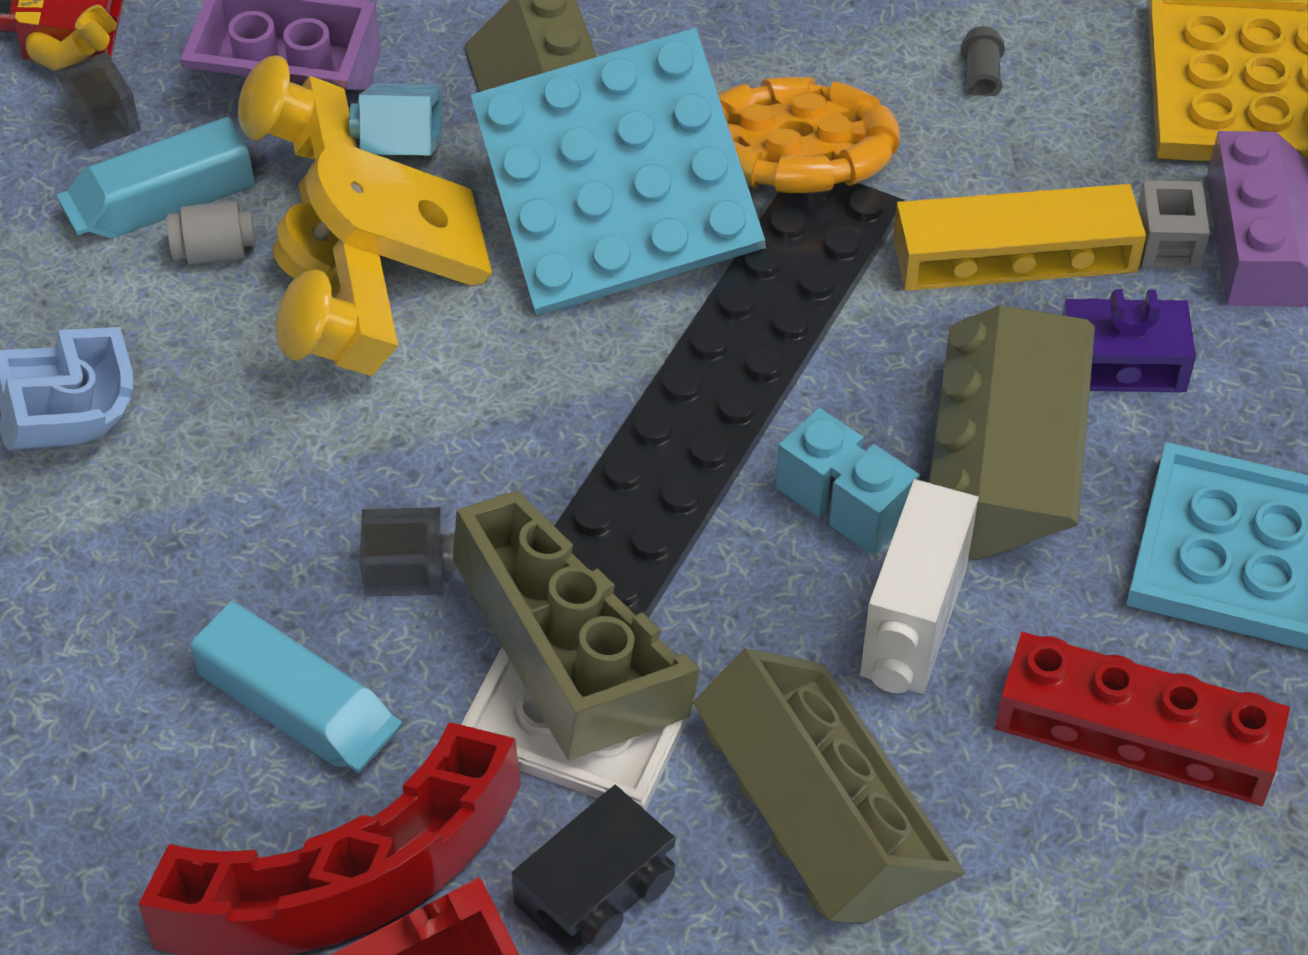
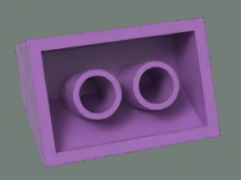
(315, 37)
(1260, 218)

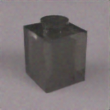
(97, 101)
(404, 551)

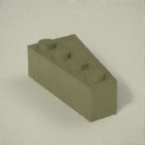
(573, 643)

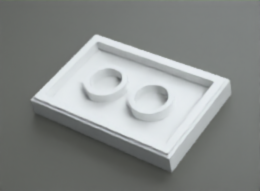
(509, 710)

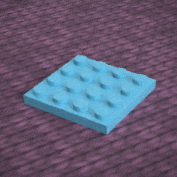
(617, 171)

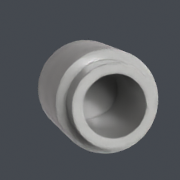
(210, 232)

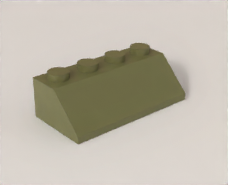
(528, 41)
(1015, 422)
(823, 786)

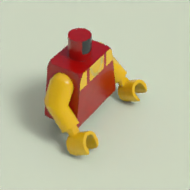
(62, 30)

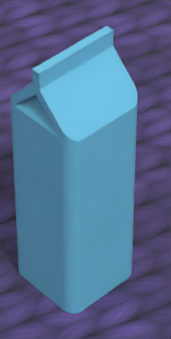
(158, 180)
(293, 688)

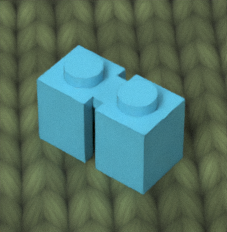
(398, 119)
(867, 486)

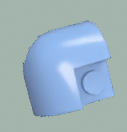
(65, 390)

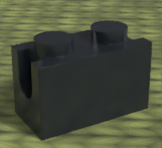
(595, 872)

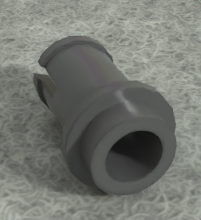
(983, 52)

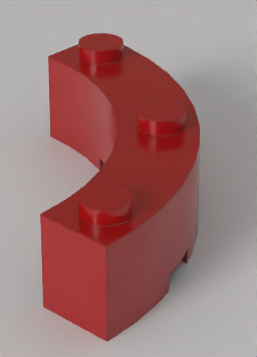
(346, 876)

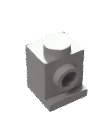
(1173, 224)

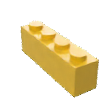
(1018, 237)

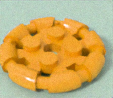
(808, 133)

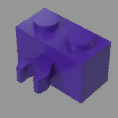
(1138, 342)

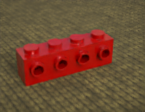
(1143, 718)

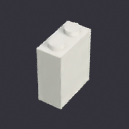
(918, 587)

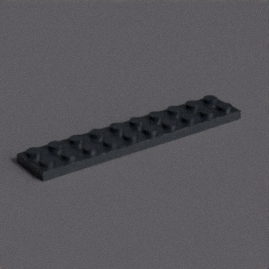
(722, 389)

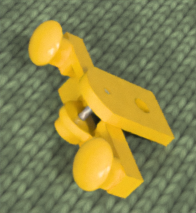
(347, 219)

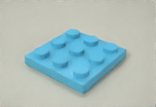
(1226, 546)

